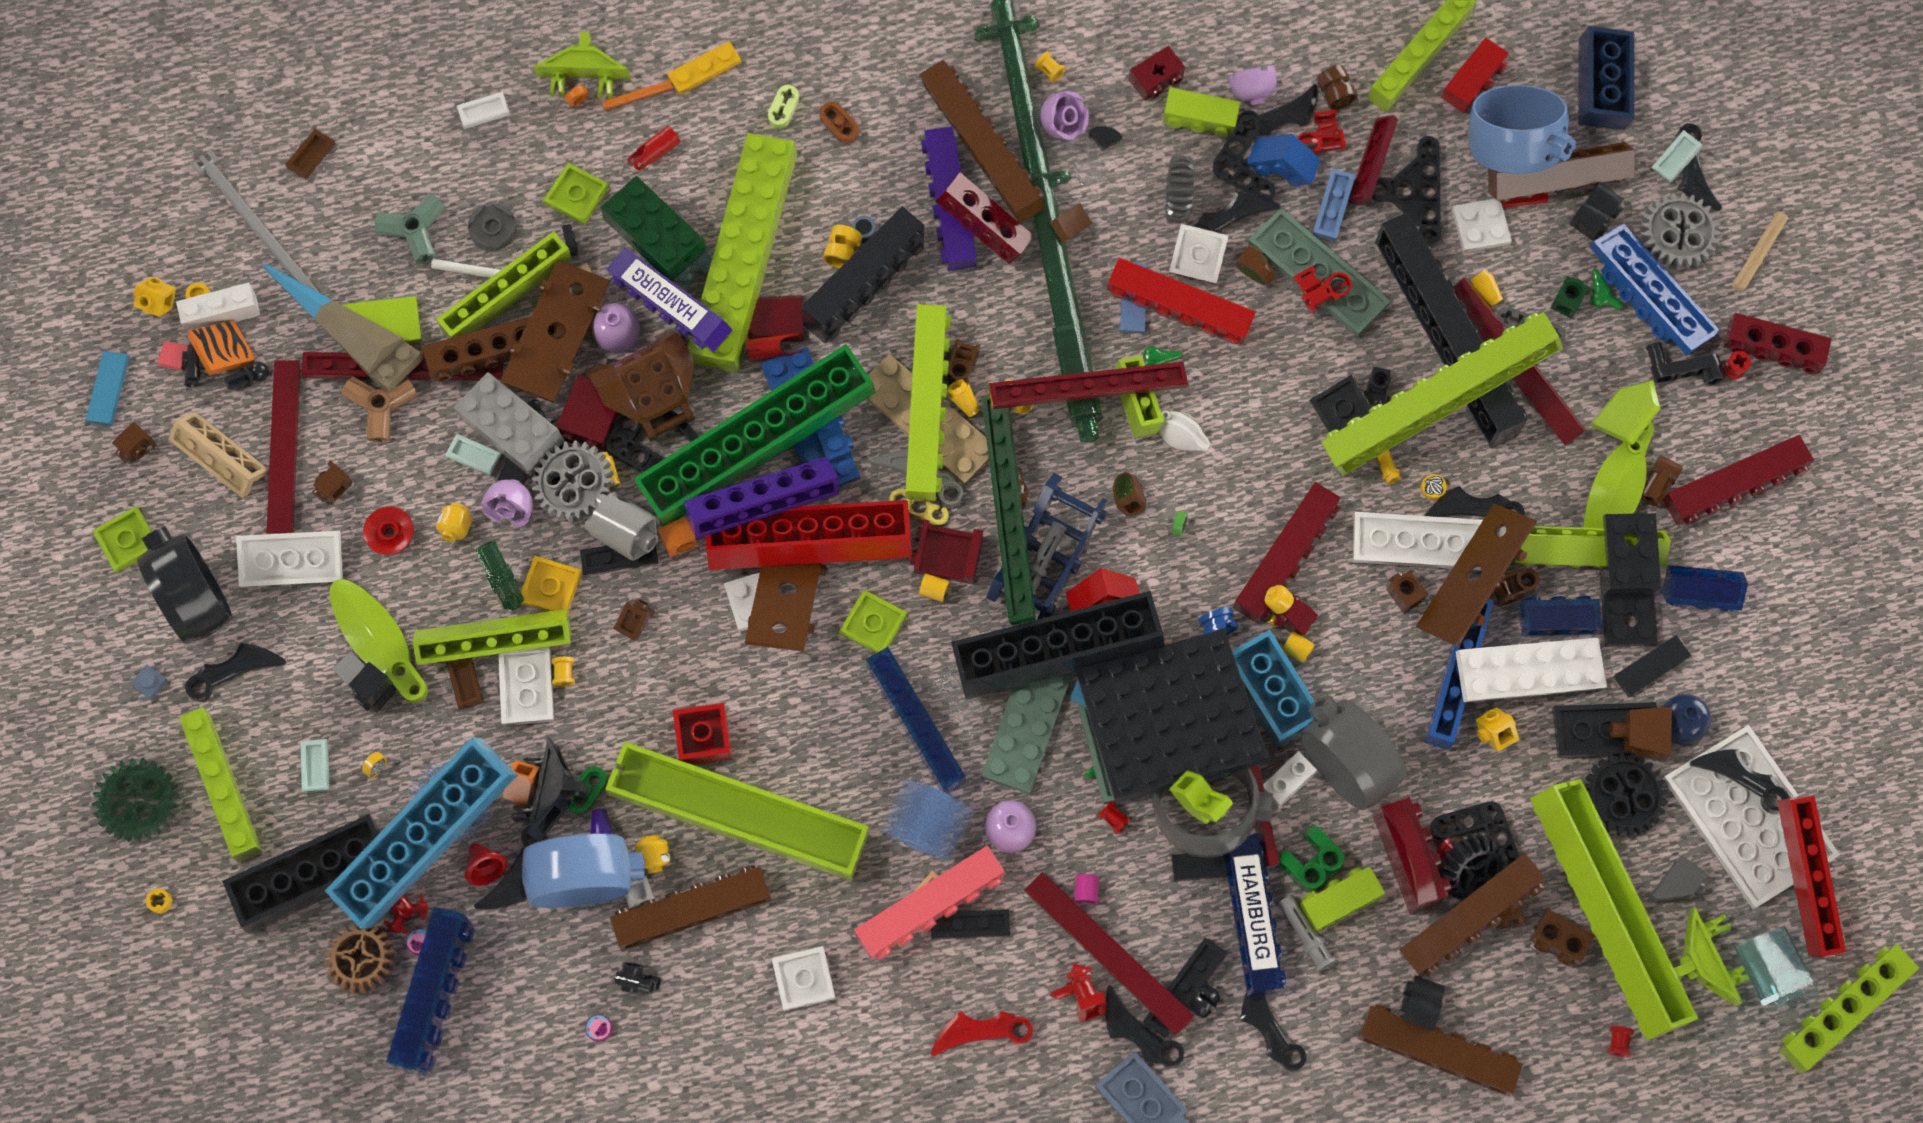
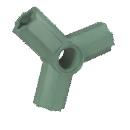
(418, 239)

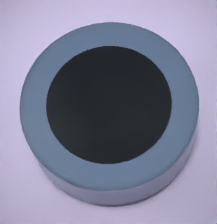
(865, 226)

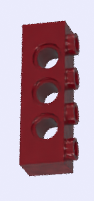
(984, 218)
(1813, 345)

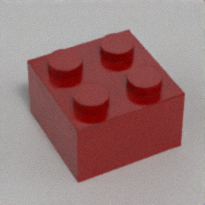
(702, 734)

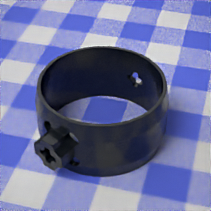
(183, 586)

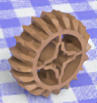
(338, 953)

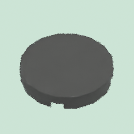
(496, 233)

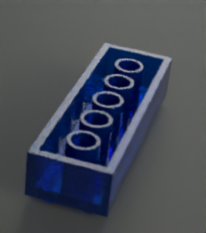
(430, 992)

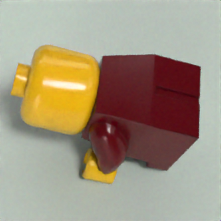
(1289, 610)

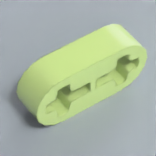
(788, 108)

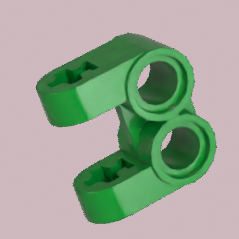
(1316, 865)

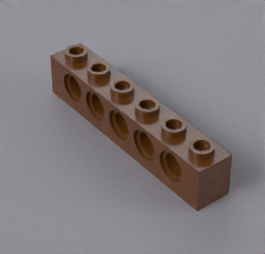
(483, 341)

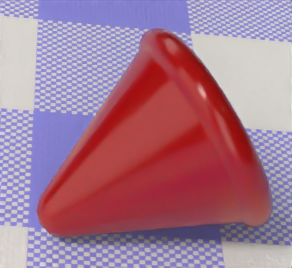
(489, 870)

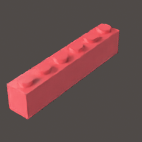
(929, 903)

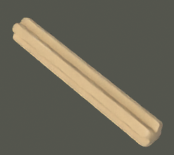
(1760, 251)

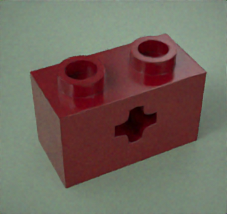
(1161, 63)

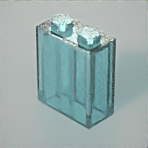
(1774, 966)

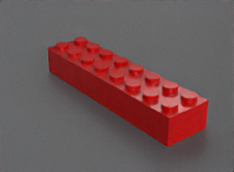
(815, 536)

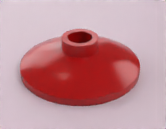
(388, 519)

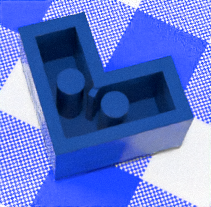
(1286, 157)

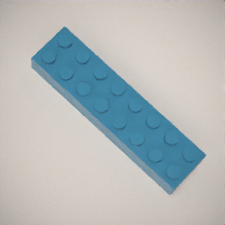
(421, 833)

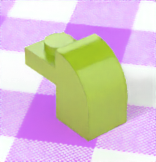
(1199, 798)

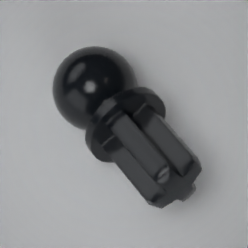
(257, 371)

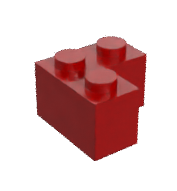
(1101, 588)

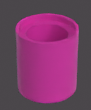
(1086, 888)

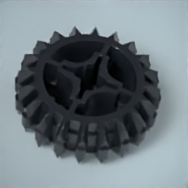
(1472, 864)

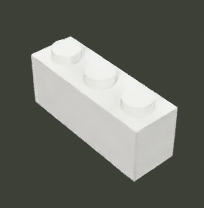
(219, 306)

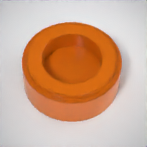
(576, 96)

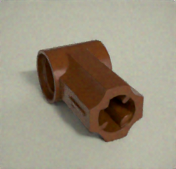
(1662, 477)

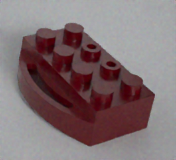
(1410, 855)

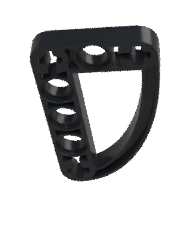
(628, 439)

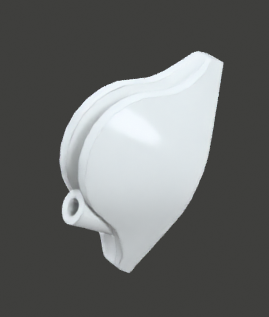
(1183, 432)

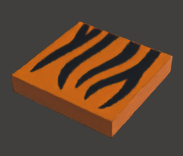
(221, 347)

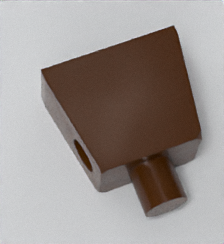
(1646, 732)

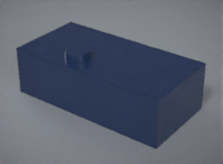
(1606, 78)

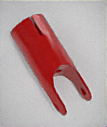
(654, 148)
(767, 347)

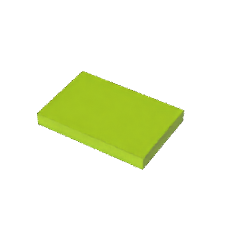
(394, 314)

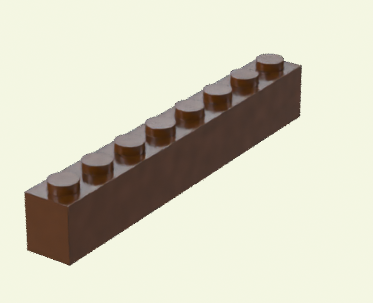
(982, 142)

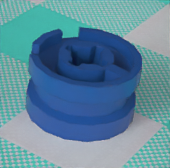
(1218, 620)

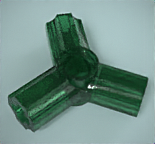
(500, 576)

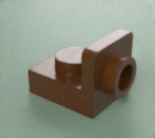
(633, 618)

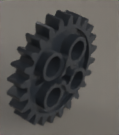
(1647, 788)

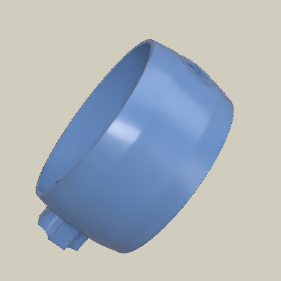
(1505, 149)
(579, 870)

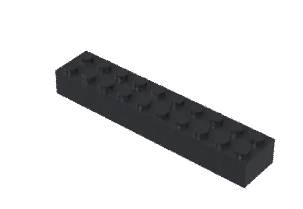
(1445, 320)

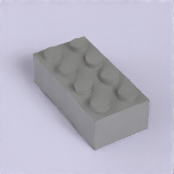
(508, 423)

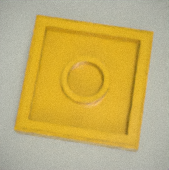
(550, 585)

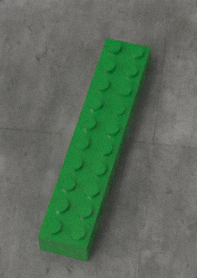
(756, 433)

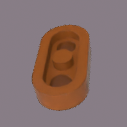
(840, 123)

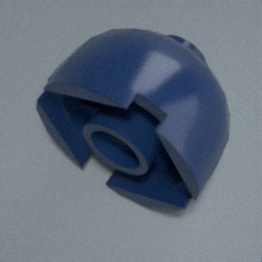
(1689, 718)

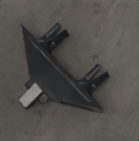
(553, 794)

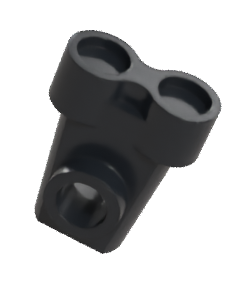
(193, 366)
(1375, 393)
(632, 979)

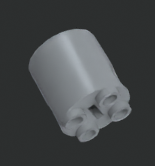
(623, 526)

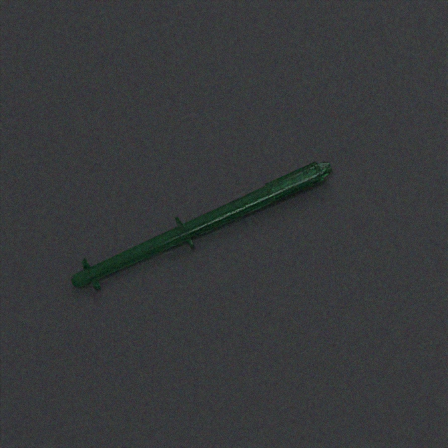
(1069, 328)

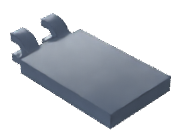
(1140, 1094)

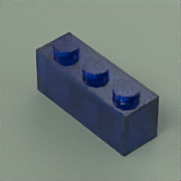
(1704, 588)
(1560, 616)

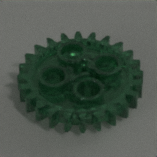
(130, 821)

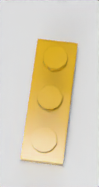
(704, 68)

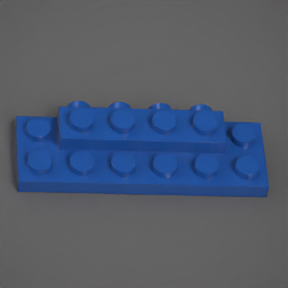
(1652, 291)
(828, 440)

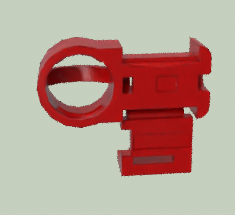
(1327, 137)
(1319, 293)

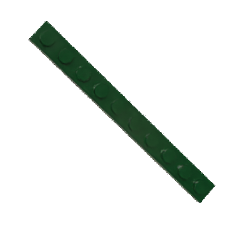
(1009, 514)

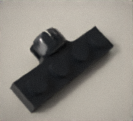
(1192, 984)

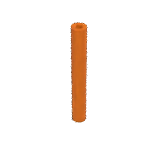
(637, 95)

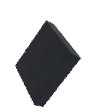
(1341, 404)

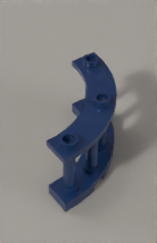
(1042, 516)

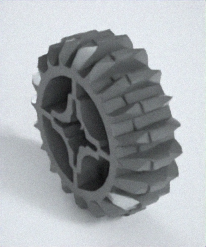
(1179, 188)

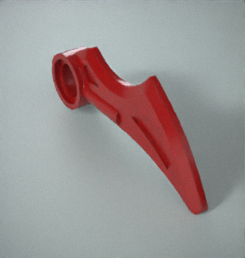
(964, 1029)

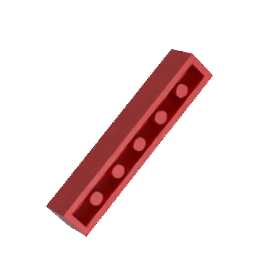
(1181, 301)
(1811, 876)

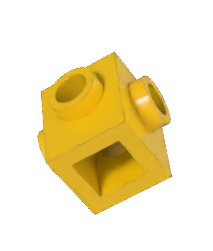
(154, 296)
(1497, 729)

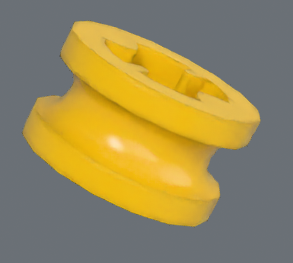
(158, 908)

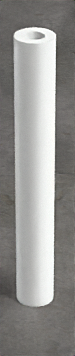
(463, 268)

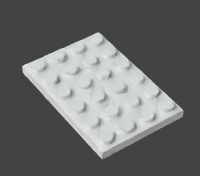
(1735, 824)

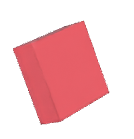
(172, 355)

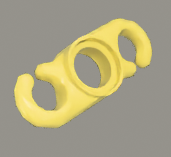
(927, 514)

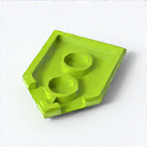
(1628, 412)

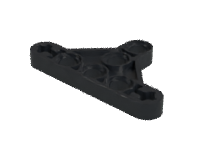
(1416, 180)

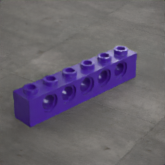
(761, 497)

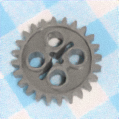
(1658, 227)
(559, 466)

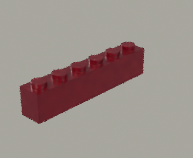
(1738, 480)
(1288, 550)

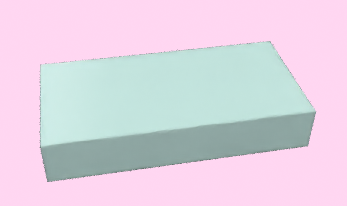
(1677, 156)
(473, 455)
(314, 766)

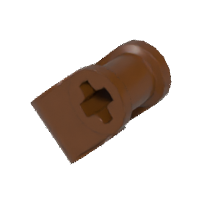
(963, 360)
(1511, 589)

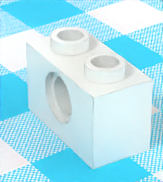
(1289, 779)

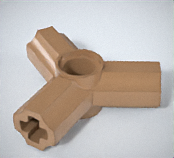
(378, 418)

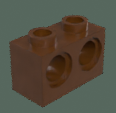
(1563, 931)

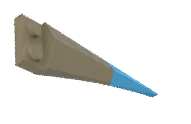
(375, 349)

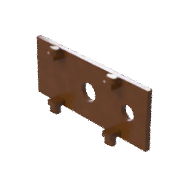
(541, 361)
(1461, 600)
(791, 610)

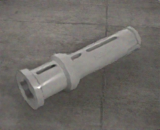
(1312, 943)

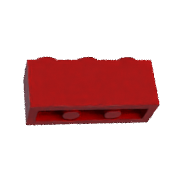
(1475, 75)

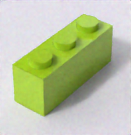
(1201, 112)
(1140, 408)
(1341, 898)

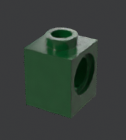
(1566, 305)

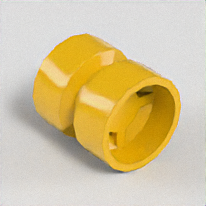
(842, 245)

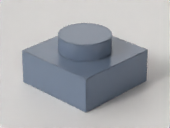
(148, 682)

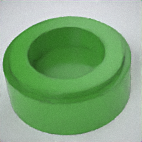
(1179, 523)

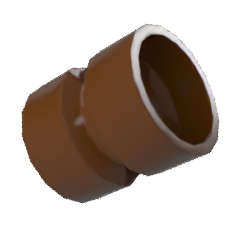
(1336, 86)

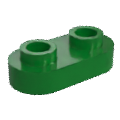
(594, 790)

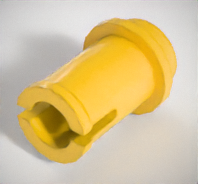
(1388, 468)

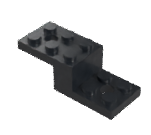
(1630, 579)

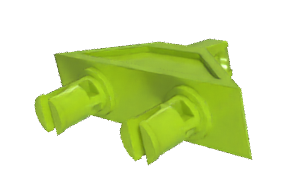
(582, 62)
(1703, 962)

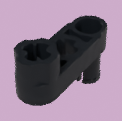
(1707, 366)

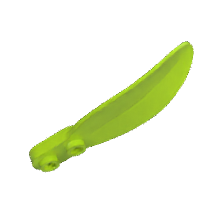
(1619, 481)
(375, 637)

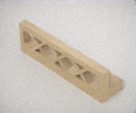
(212, 454)

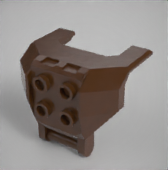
(648, 383)

